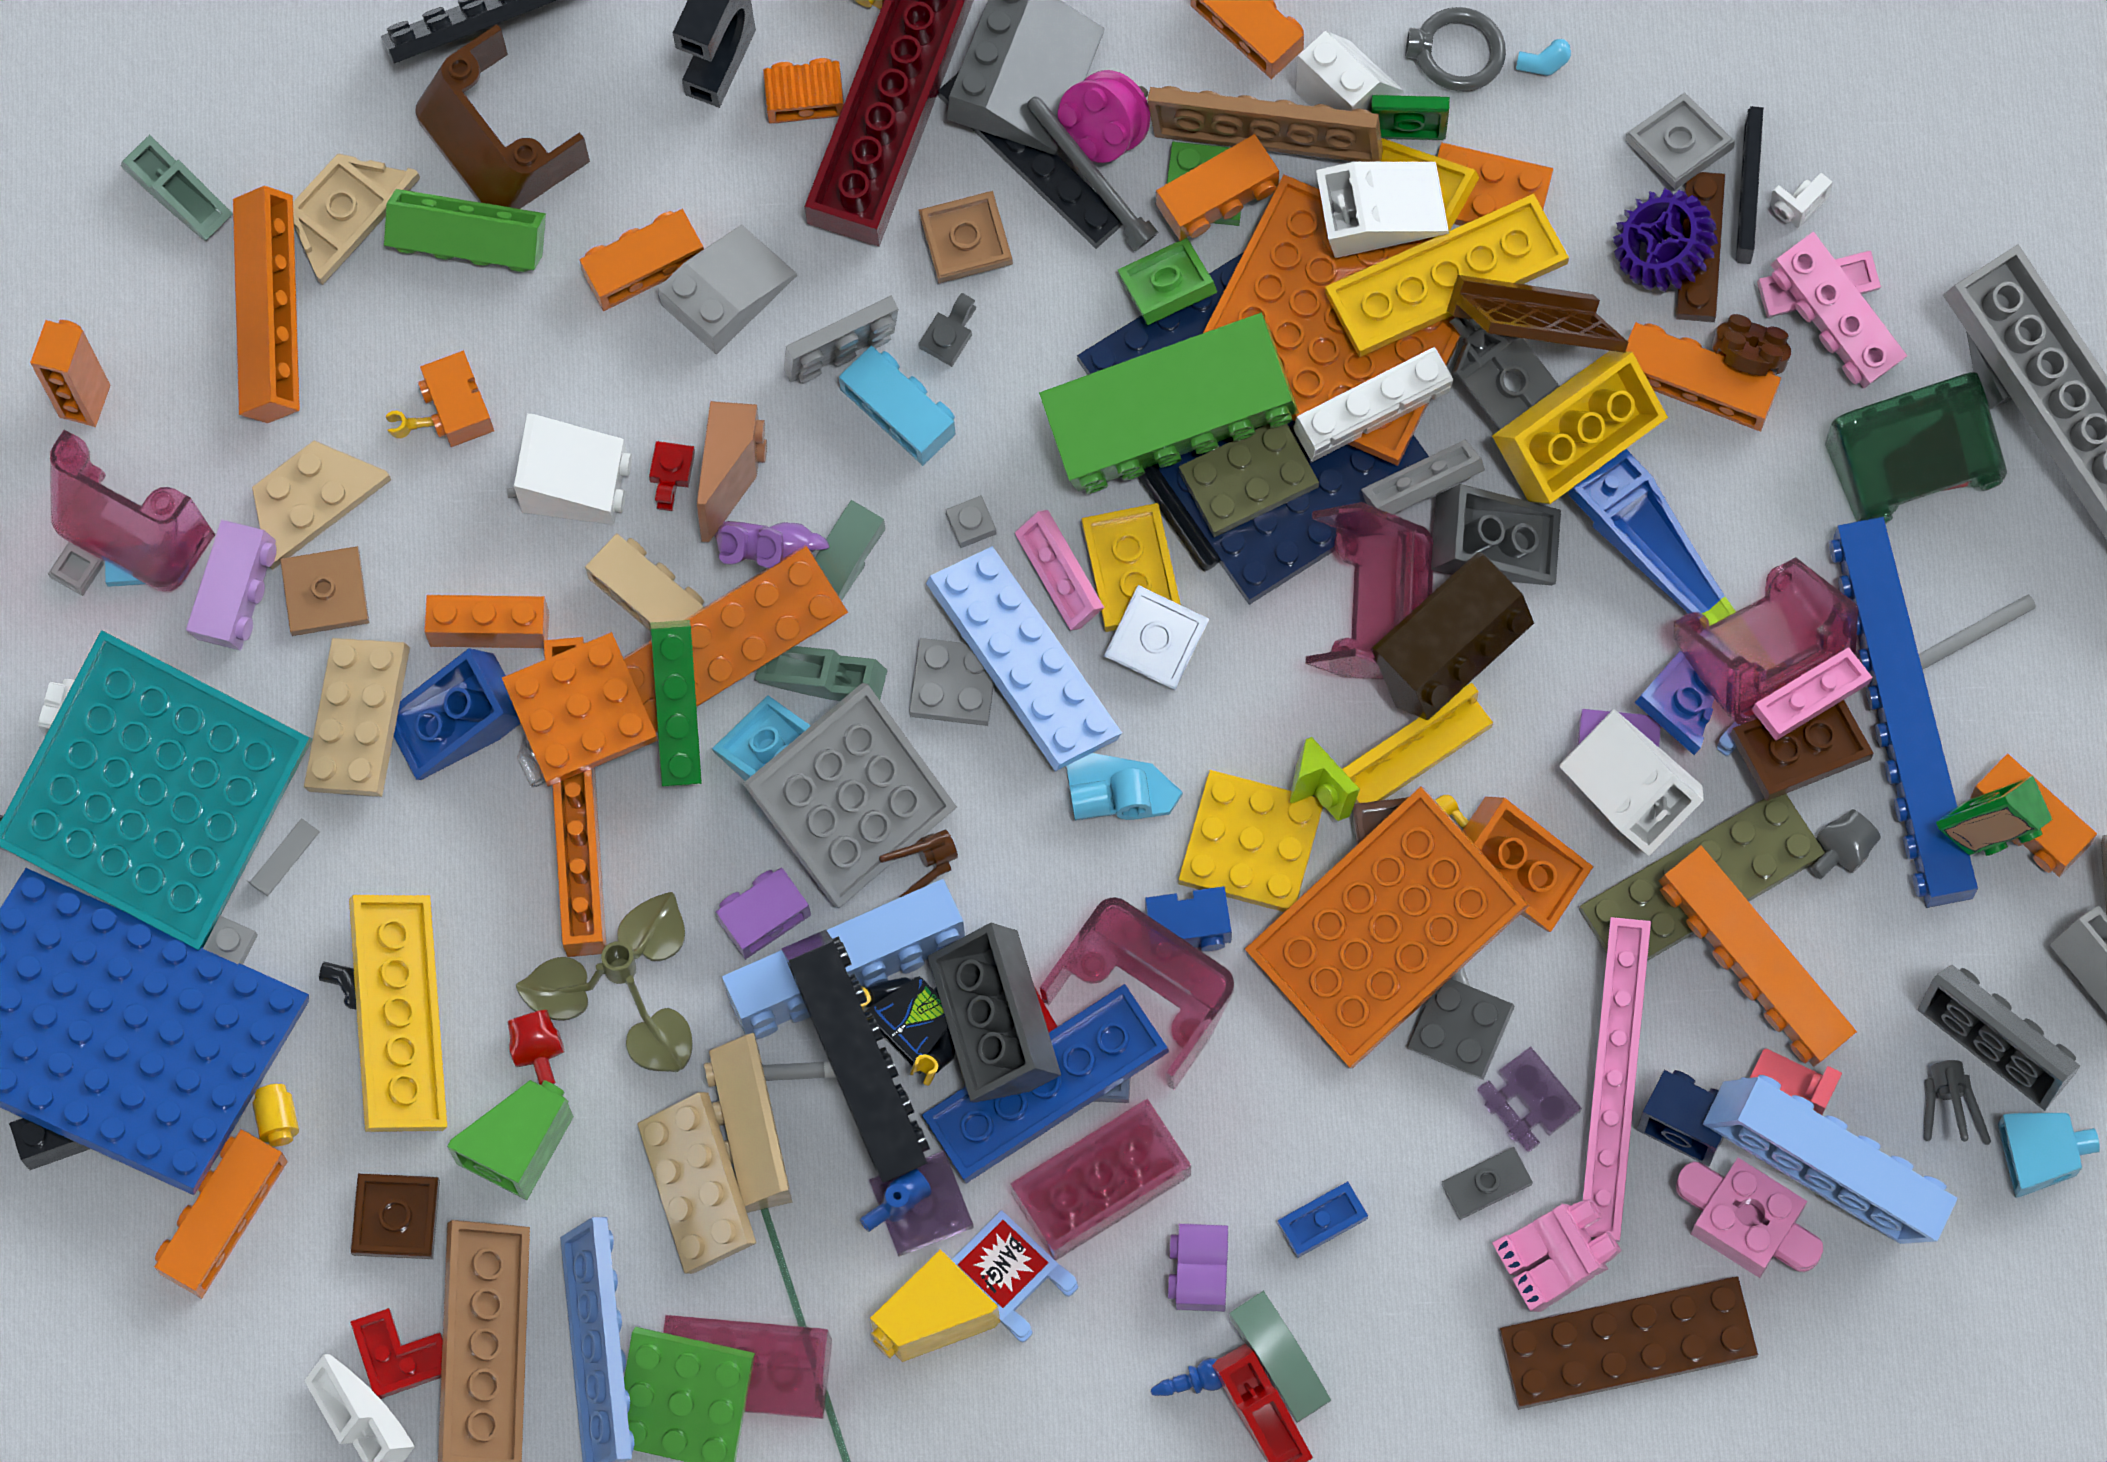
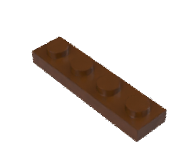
(1699, 299)

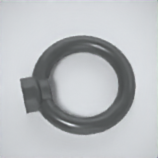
(1421, 40)

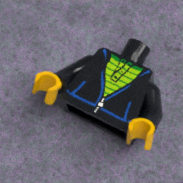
(912, 1023)

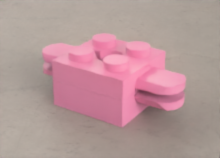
(1749, 1217)

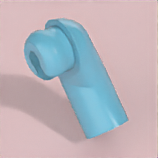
(1547, 61)

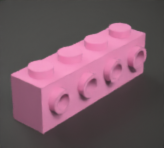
(1837, 310)

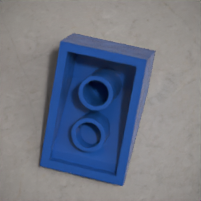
(454, 713)

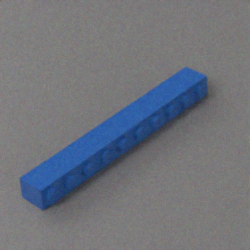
(1903, 711)

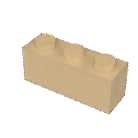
(639, 585)

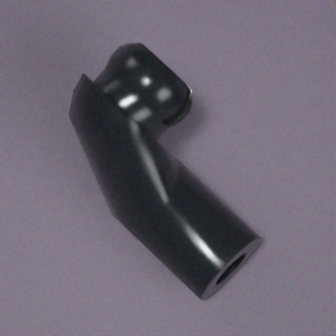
(340, 976)

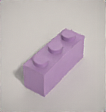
(232, 585)

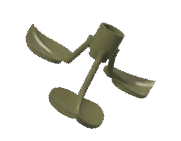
(649, 929)

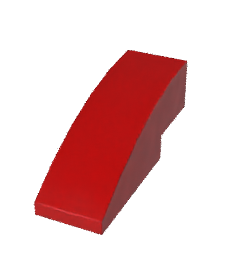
(1260, 1407)

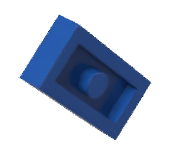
(1322, 1219)

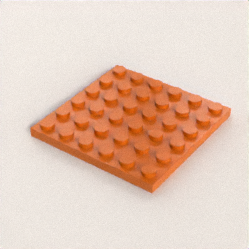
(1286, 280)

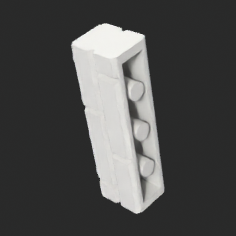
(1373, 404)

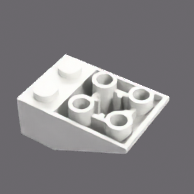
(1380, 204)
(1633, 782)

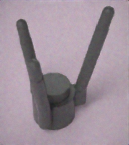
(1952, 1083)

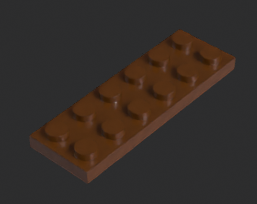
(1628, 1343)

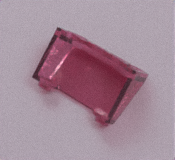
(147, 541)
(1769, 641)

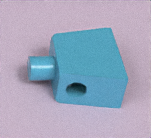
(2043, 1149)

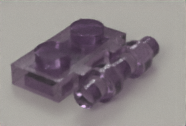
(1538, 1091)

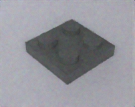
(1461, 1027)

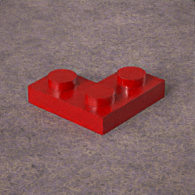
(388, 1362)

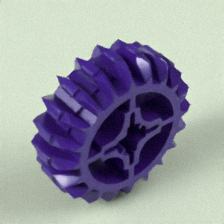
(1673, 258)

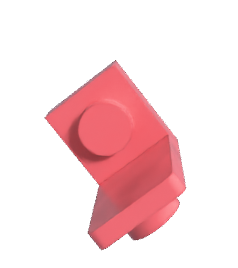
(1798, 1079)

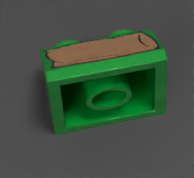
(1997, 817)

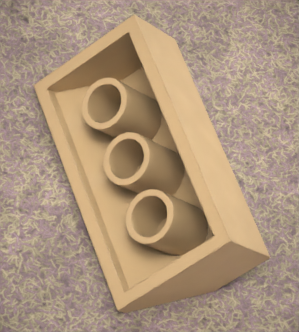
(749, 1123)

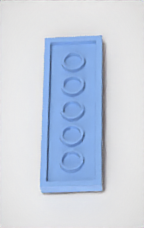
(1023, 658)

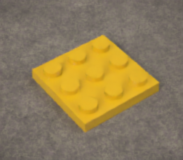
(1251, 841)

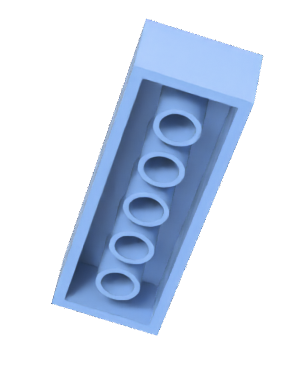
(877, 943)
(1831, 1159)

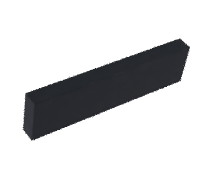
(1749, 185)

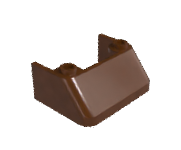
(490, 170)

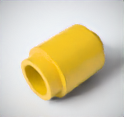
(275, 1115)

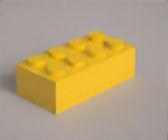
(1580, 426)

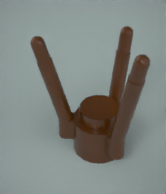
(934, 850)

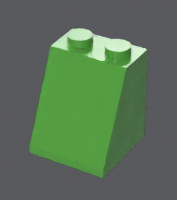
(515, 1138)

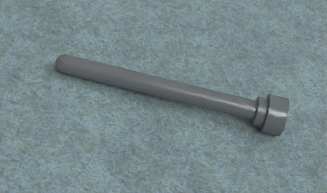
(1136, 229)

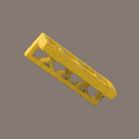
(1418, 747)

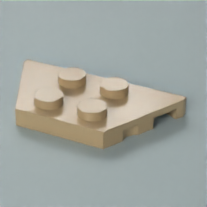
(344, 208)
(312, 495)

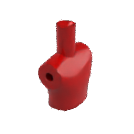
(534, 1043)

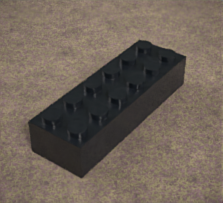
(854, 1055)

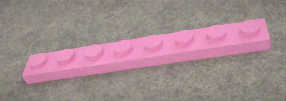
(1616, 1072)

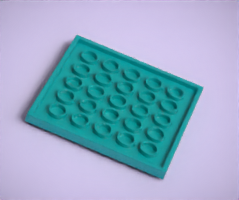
(151, 790)

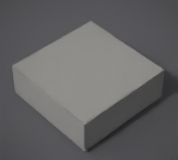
(75, 568)

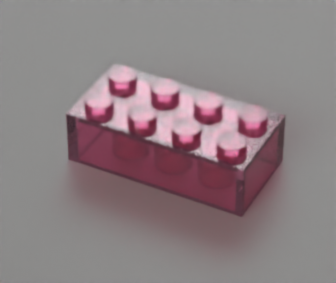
(1101, 1179)

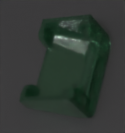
(1916, 446)

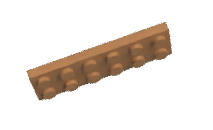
(1277, 124)
(484, 1342)

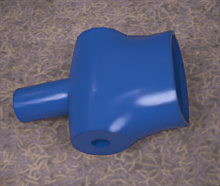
(898, 1199)

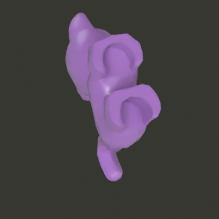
(764, 544)

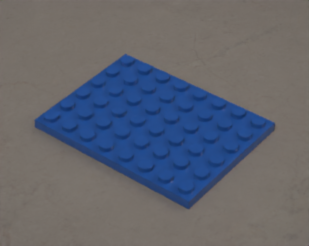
(130, 1032)

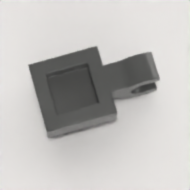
(947, 335)

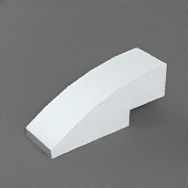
(357, 1413)

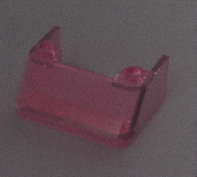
(1389, 581)
(1159, 959)

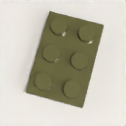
(1248, 478)

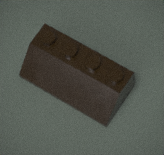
(1451, 637)

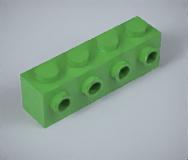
(464, 230)

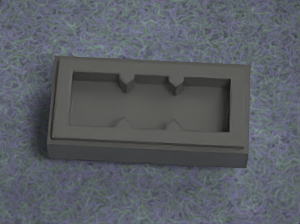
(1487, 1183)

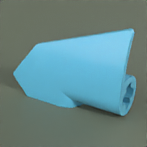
(1119, 787)

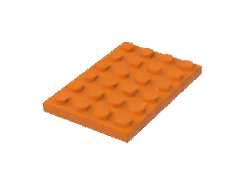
(1386, 927)

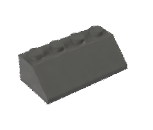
(994, 1014)

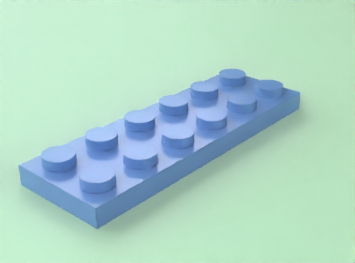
(596, 1342)

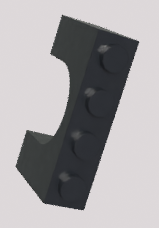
(718, 39)

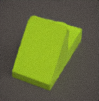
(1322, 777)

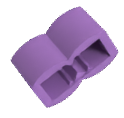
(1200, 1267)

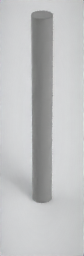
(1976, 631)

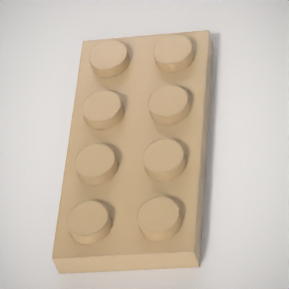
(357, 717)
(696, 1183)

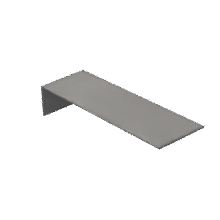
(284, 857)

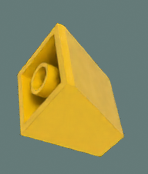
(932, 1311)

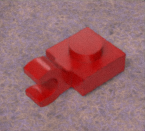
(670, 468)

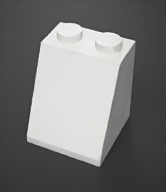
(1340, 75)
(570, 471)

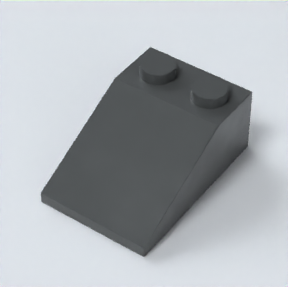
(1509, 531)

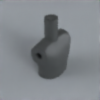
(1846, 843)

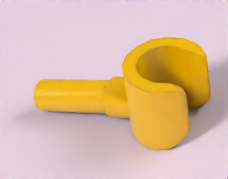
(407, 423)
(1451, 807)

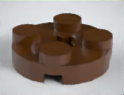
(1752, 346)

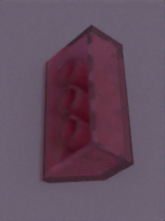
(787, 1367)

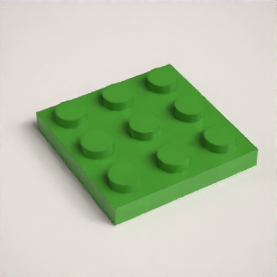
(686, 1396)

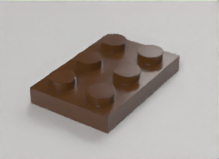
(1804, 755)

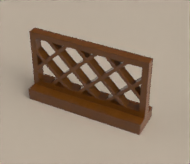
(1534, 313)

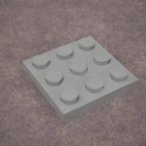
(841, 340)

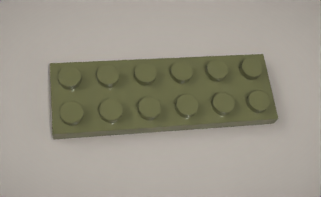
(1752, 848)

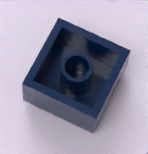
(1677, 1117)

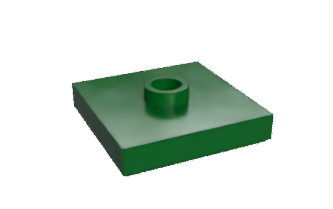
(1412, 116)

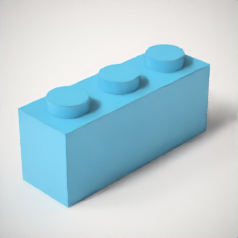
(898, 404)

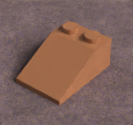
(729, 461)

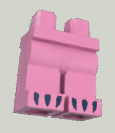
(1568, 1245)

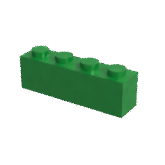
(676, 703)

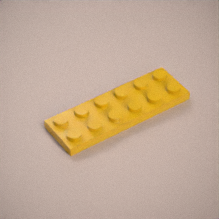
(1418, 283)
(397, 1013)

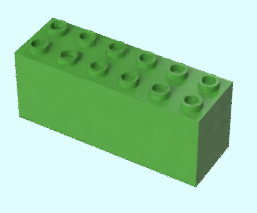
(1169, 404)

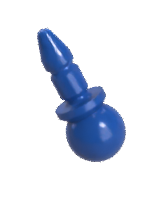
(1199, 1378)

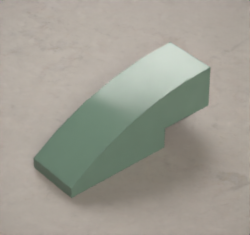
(176, 188)
(849, 546)
(822, 673)
(1280, 1356)

